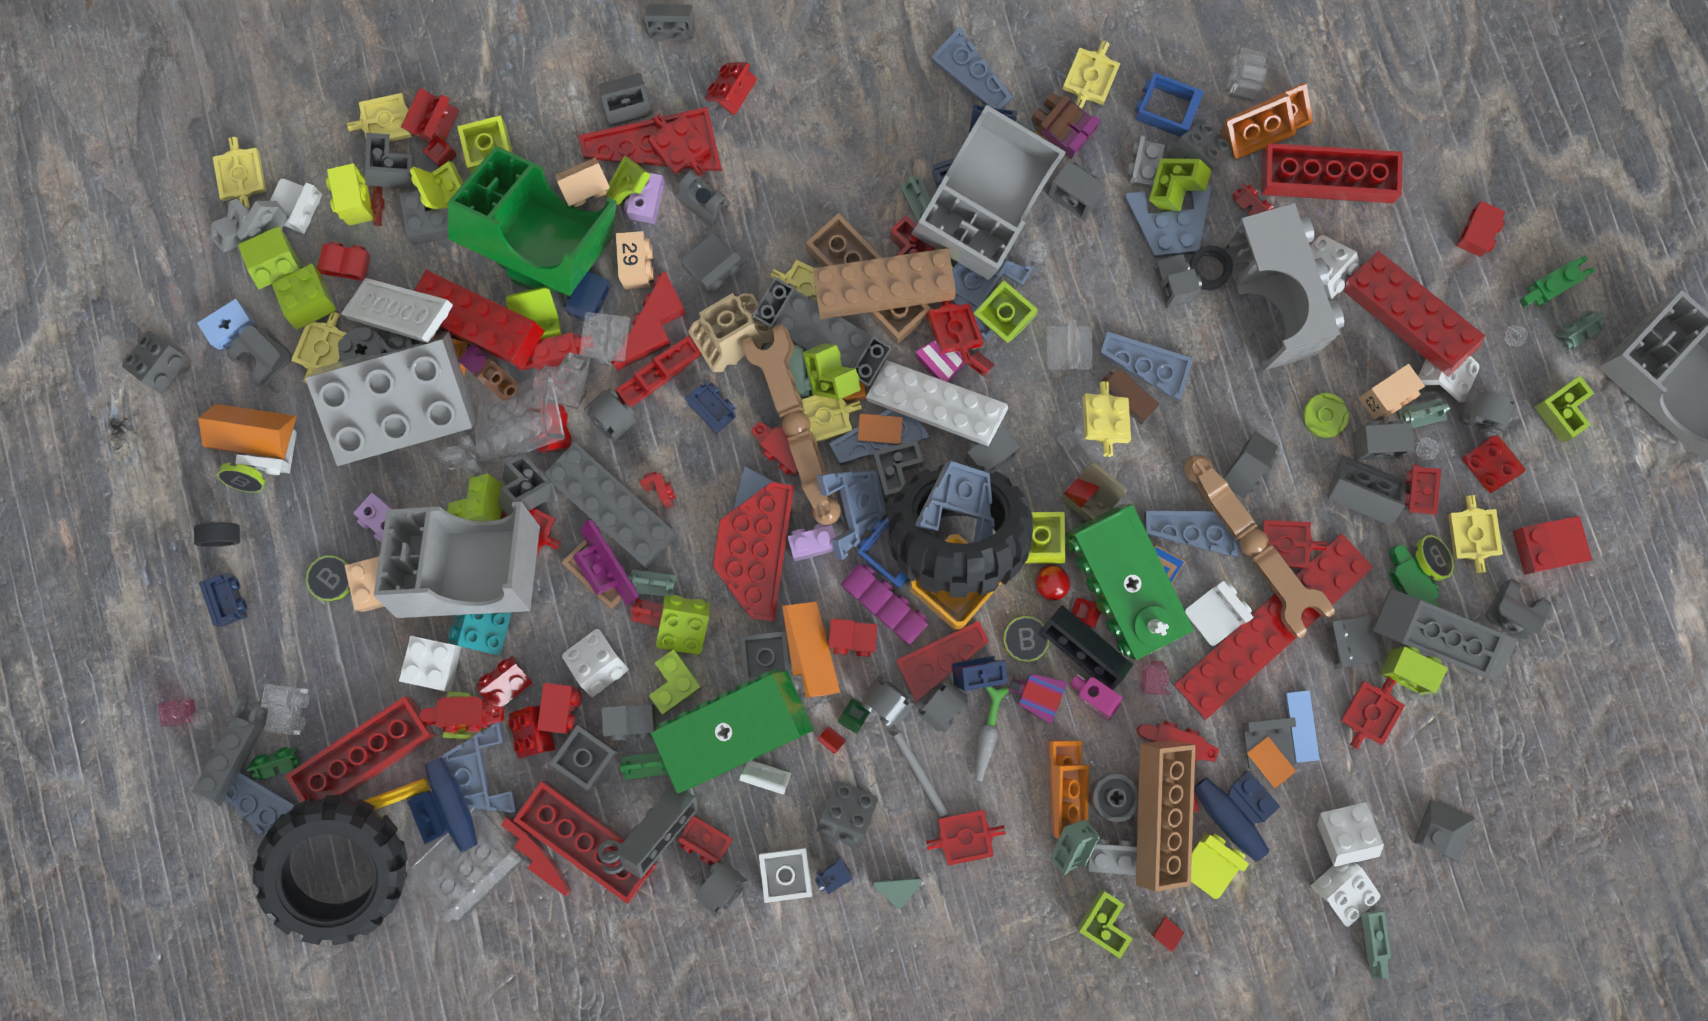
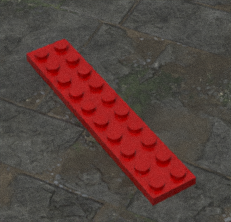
(1265, 635)

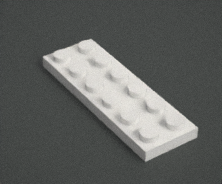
(397, 310)
(937, 403)

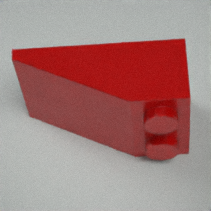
(1552, 545)

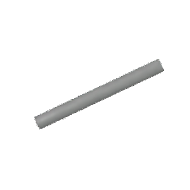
(920, 774)

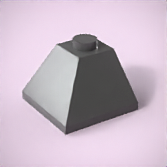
(1444, 830)

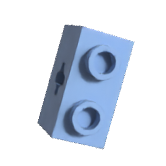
(216, 324)

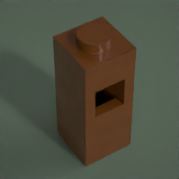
(1140, 402)

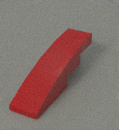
(658, 372)
(542, 863)

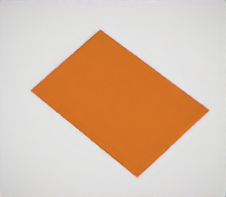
(880, 428)
(1271, 762)

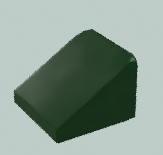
(853, 716)

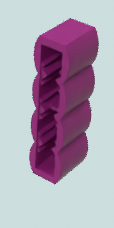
(883, 604)

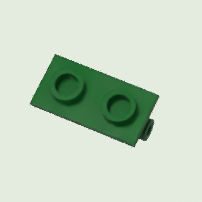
(264, 765)
(642, 766)

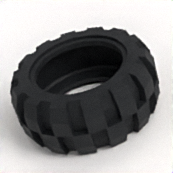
(954, 565)
(322, 920)

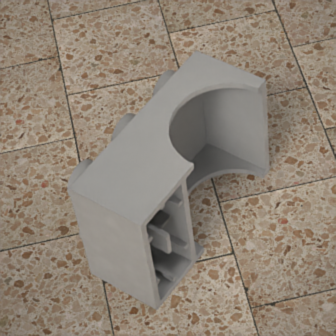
(988, 192)
(1276, 262)
(1667, 368)
(392, 399)
(456, 564)

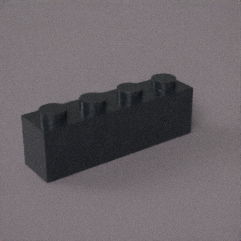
(1086, 648)

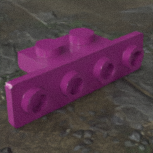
(601, 566)

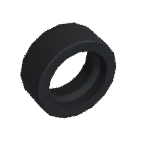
(1223, 257)
(216, 534)

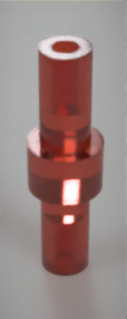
(377, 205)

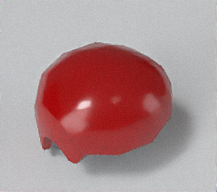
(1052, 582)

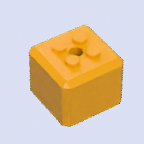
(952, 610)

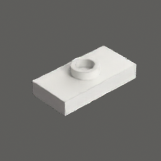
(765, 776)

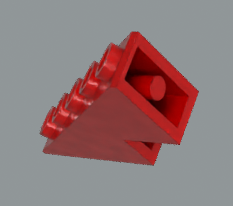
(647, 333)

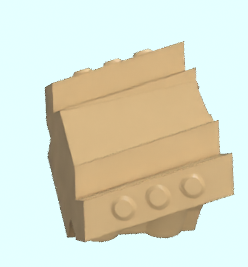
(725, 326)

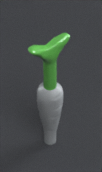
(988, 733)

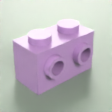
(645, 206)
(373, 514)
(811, 542)

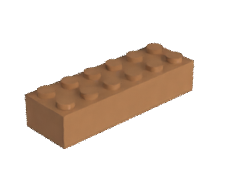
(842, 244)
(884, 283)
(1165, 815)

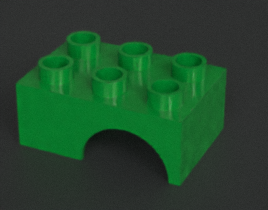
(521, 223)

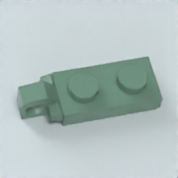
(1376, 942)

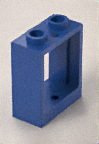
(1177, 89)
(879, 528)

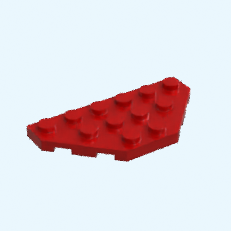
(753, 547)

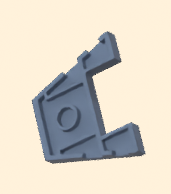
(1171, 231)
(975, 289)
(960, 491)
(861, 503)
(469, 769)

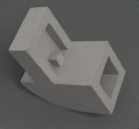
(225, 229)

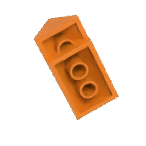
(1268, 121)
(246, 431)
(810, 649)
(1067, 784)

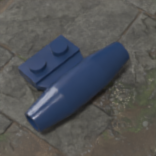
(443, 808)
(1239, 811)

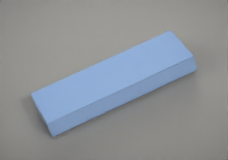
(1304, 733)

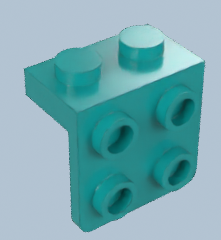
(480, 631)

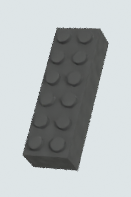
(610, 505)

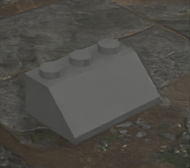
(1367, 491)

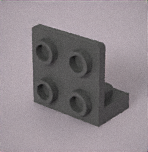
(1352, 642)
(1277, 730)

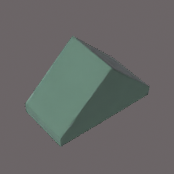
(897, 890)

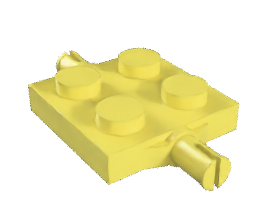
(1091, 75)
(382, 116)
(239, 173)
(800, 278)
(319, 345)
(828, 416)
(1106, 418)
(1475, 534)

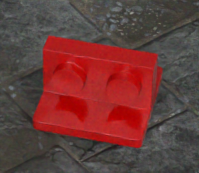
(731, 86)
(429, 116)
(1493, 463)
(526, 737)

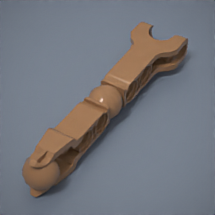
(795, 422)
(1256, 545)

